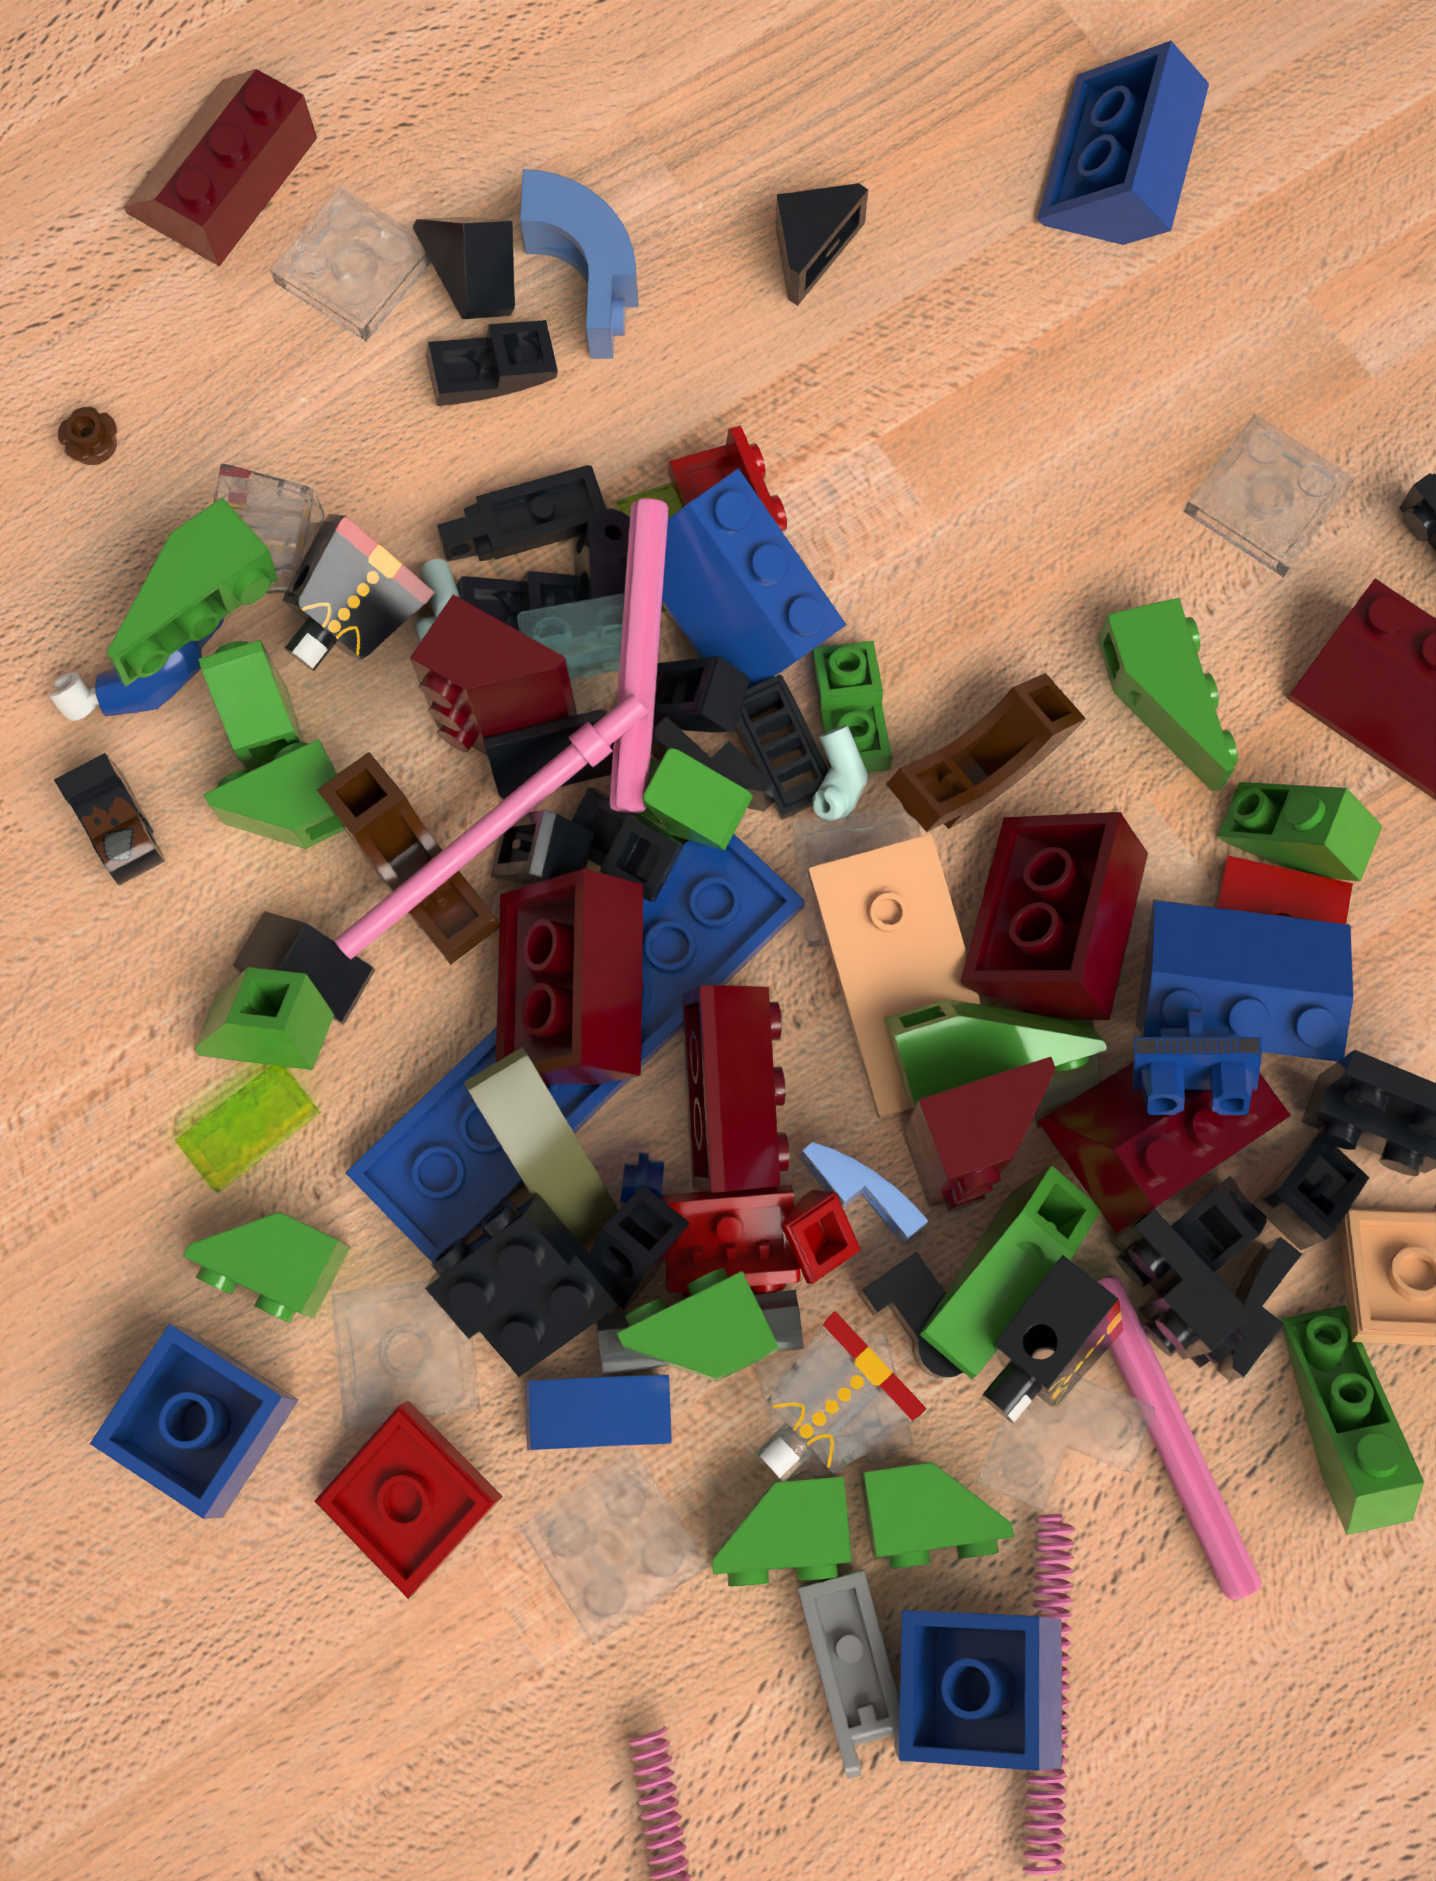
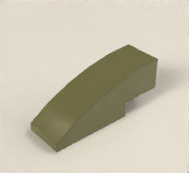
(542, 1143)

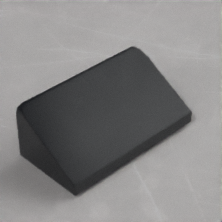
(524, 751)

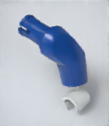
(144, 694)

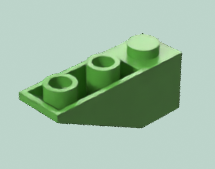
(195, 582)
(1161, 680)
(966, 1041)
(1009, 1262)
(1351, 1424)

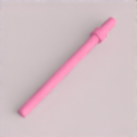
(588, 745)

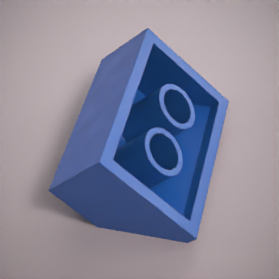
(1125, 147)
(741, 584)
(1249, 975)

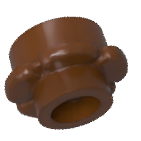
(97, 446)

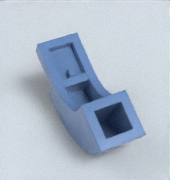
(583, 230)

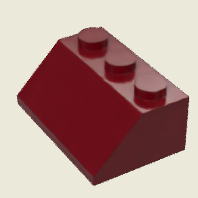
(226, 164)
(487, 677)
(1380, 684)
(1057, 914)
(572, 977)
(733, 1088)
(973, 1133)
(1142, 1159)

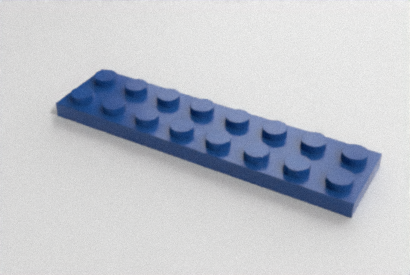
(441, 1161)

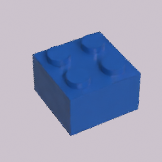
(194, 1422)
(981, 1690)

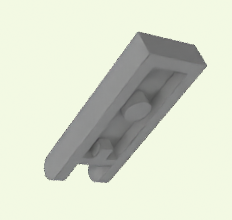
(852, 1664)

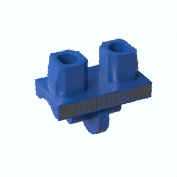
(1196, 1061)

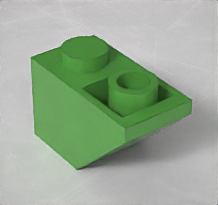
(251, 701)
(280, 797)
(1302, 828)
(267, 1020)
(277, 1259)
(705, 1334)
(926, 1510)
(790, 1527)

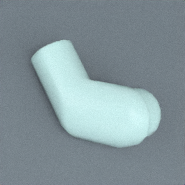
(440, 579)
(844, 779)

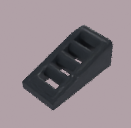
(700, 694)
(759, 699)

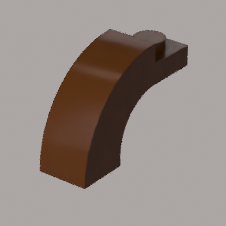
(988, 757)
(399, 845)

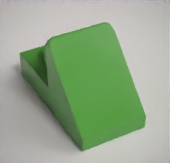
(693, 800)

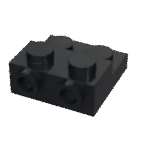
(1378, 1109)
(522, 1284)
(1191, 1305)

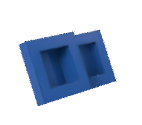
(598, 1412)

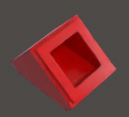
(819, 1234)

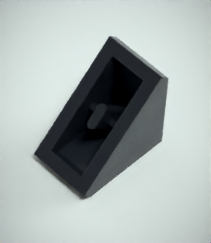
(815, 230)
(472, 262)
(541, 848)
(299, 948)
(1312, 1194)

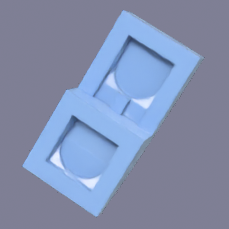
(851, 1179)

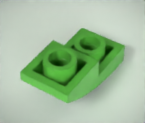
(852, 696)

